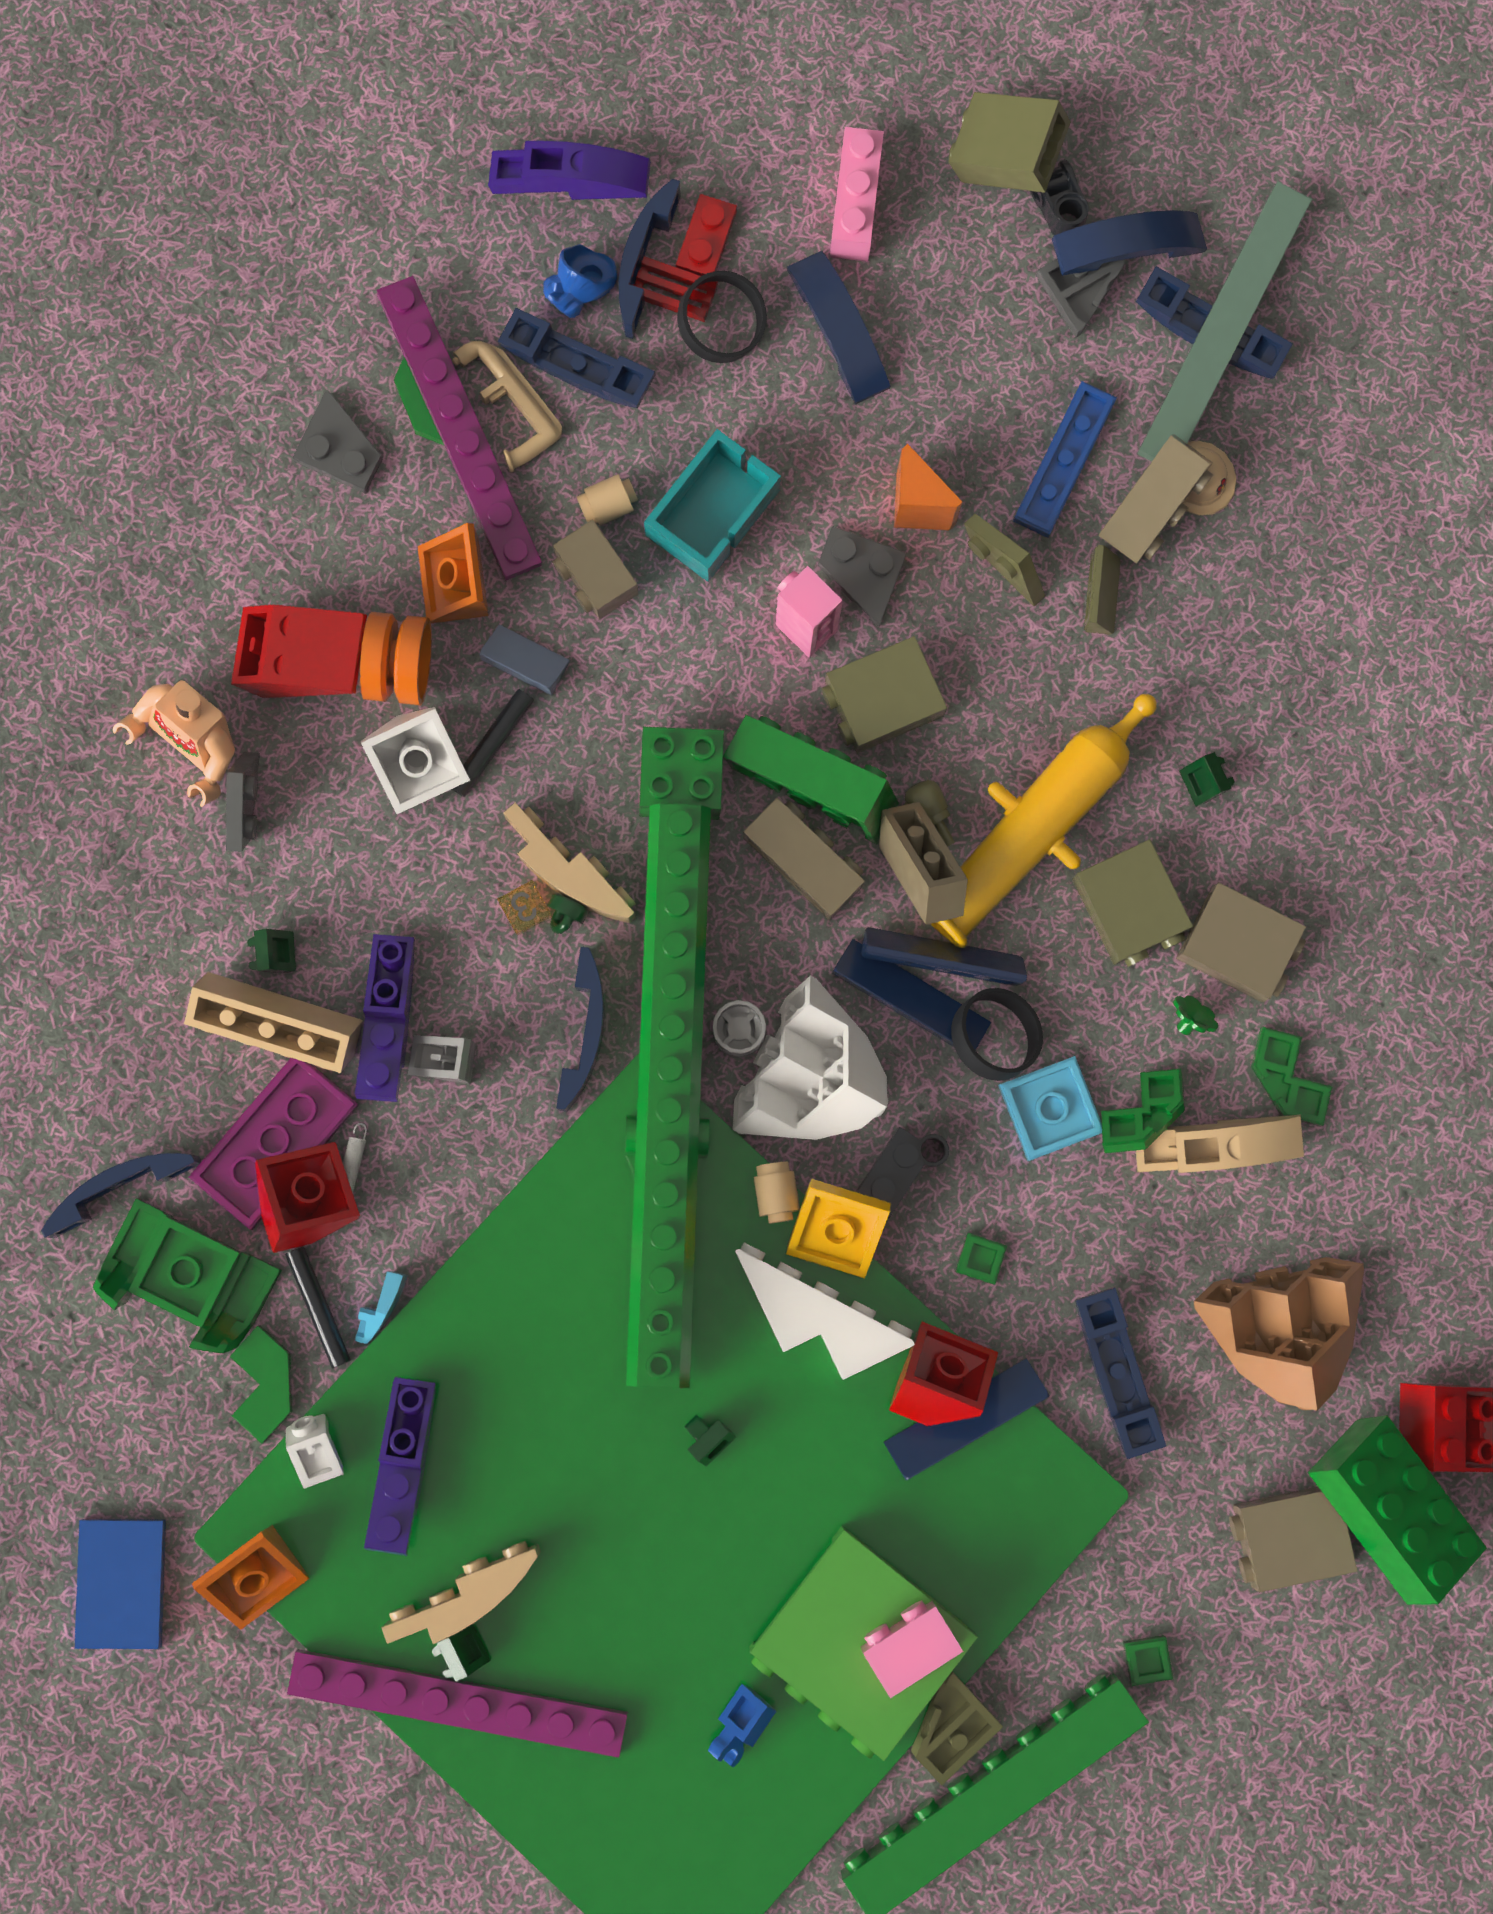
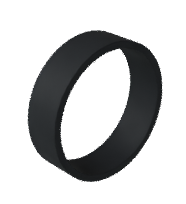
(748, 289)
(1021, 1009)

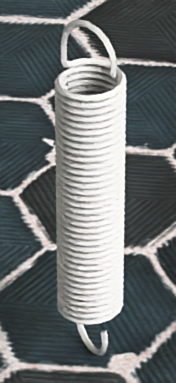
(354, 1156)

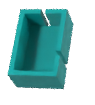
(712, 505)

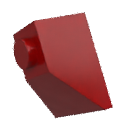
(304, 1196)
(943, 1378)

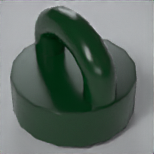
(569, 909)

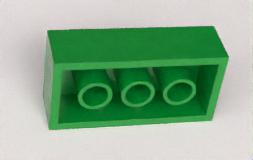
(1397, 1510)

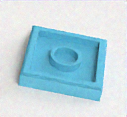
(1051, 1108)

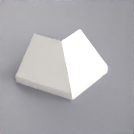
(414, 758)

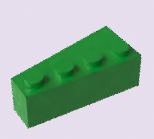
(811, 774)

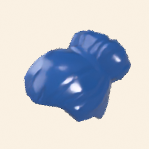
(580, 279)

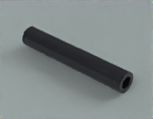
(494, 739)
(317, 1307)

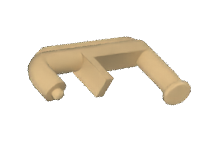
(525, 398)

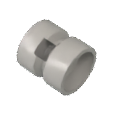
(739, 1028)

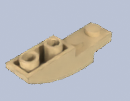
(578, 879)
(1224, 1145)
(480, 1591)

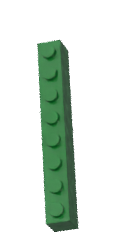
(992, 1796)

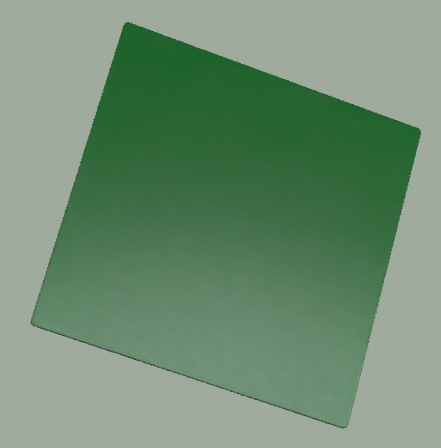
(646, 1556)

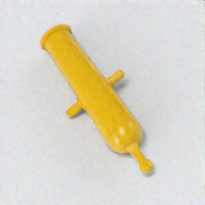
(1042, 817)

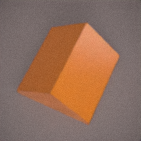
(922, 496)
(453, 576)
(252, 1578)

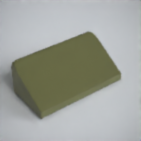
(1102, 591)

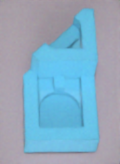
(374, 1320)

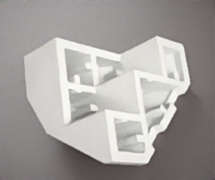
(813, 1075)

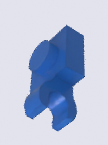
(744, 1723)

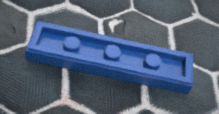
(1064, 459)

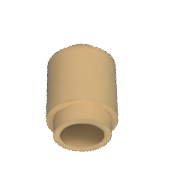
(607, 500)
(776, 1192)

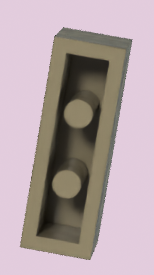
(1157, 500)
(804, 857)
(922, 863)

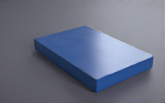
(120, 1584)

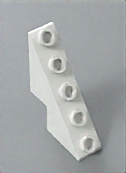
(804, 1312)

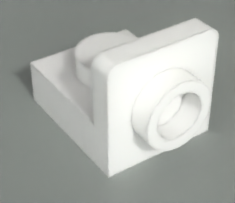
(313, 1450)

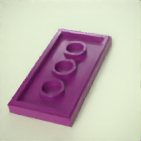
(290, 1114)

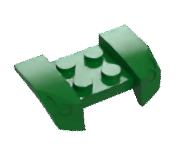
(186, 1276)

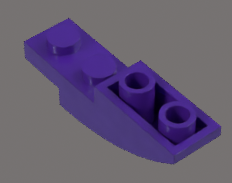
(570, 167)
(386, 1018)
(401, 1466)

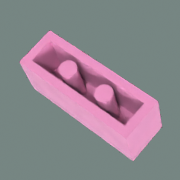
(856, 194)
(807, 610)

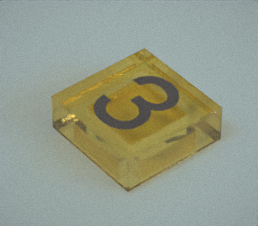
(524, 907)

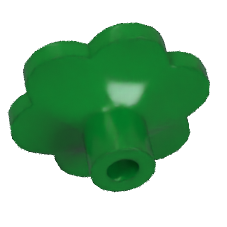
(1194, 1016)

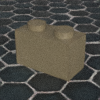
(594, 569)

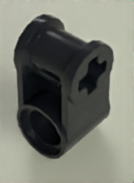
(1062, 197)

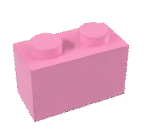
(910, 1647)

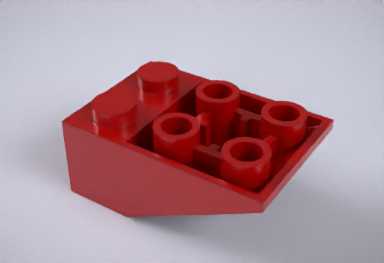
(298, 651)
(1448, 1425)

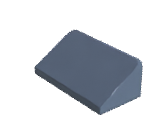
(524, 659)

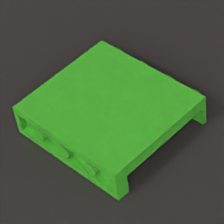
(820, 1637)

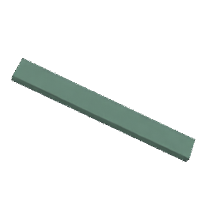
(1227, 319)

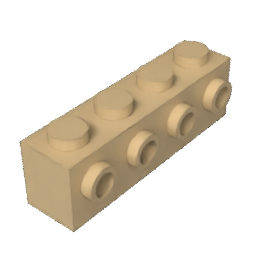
(273, 1022)

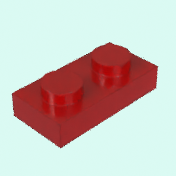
(706, 235)

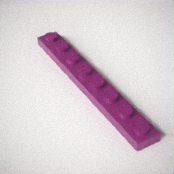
(459, 428)
(457, 1703)

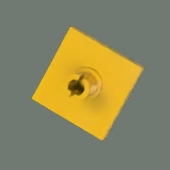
(838, 1228)

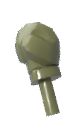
(934, 804)

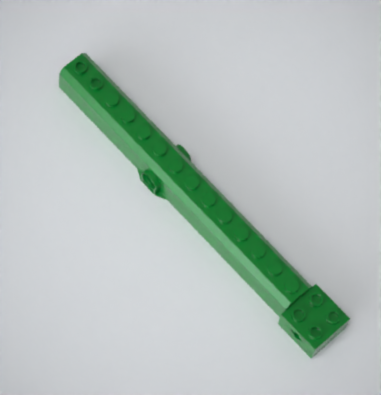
(667, 1123)

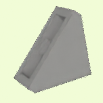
(442, 1058)

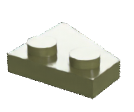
(1006, 557)
(953, 1729)

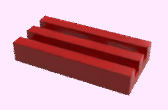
(678, 275)

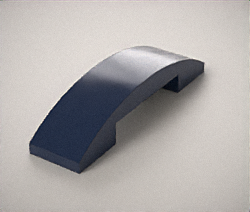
(656, 214)
(1127, 238)
(1184, 314)
(840, 326)
(574, 362)
(572, 1080)
(73, 1211)
(1119, 1373)

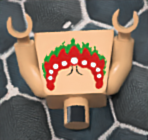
(188, 725)

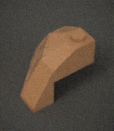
(1288, 1329)

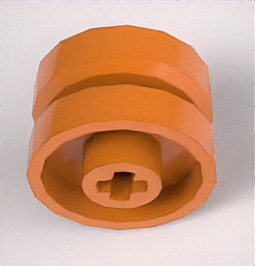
(395, 658)

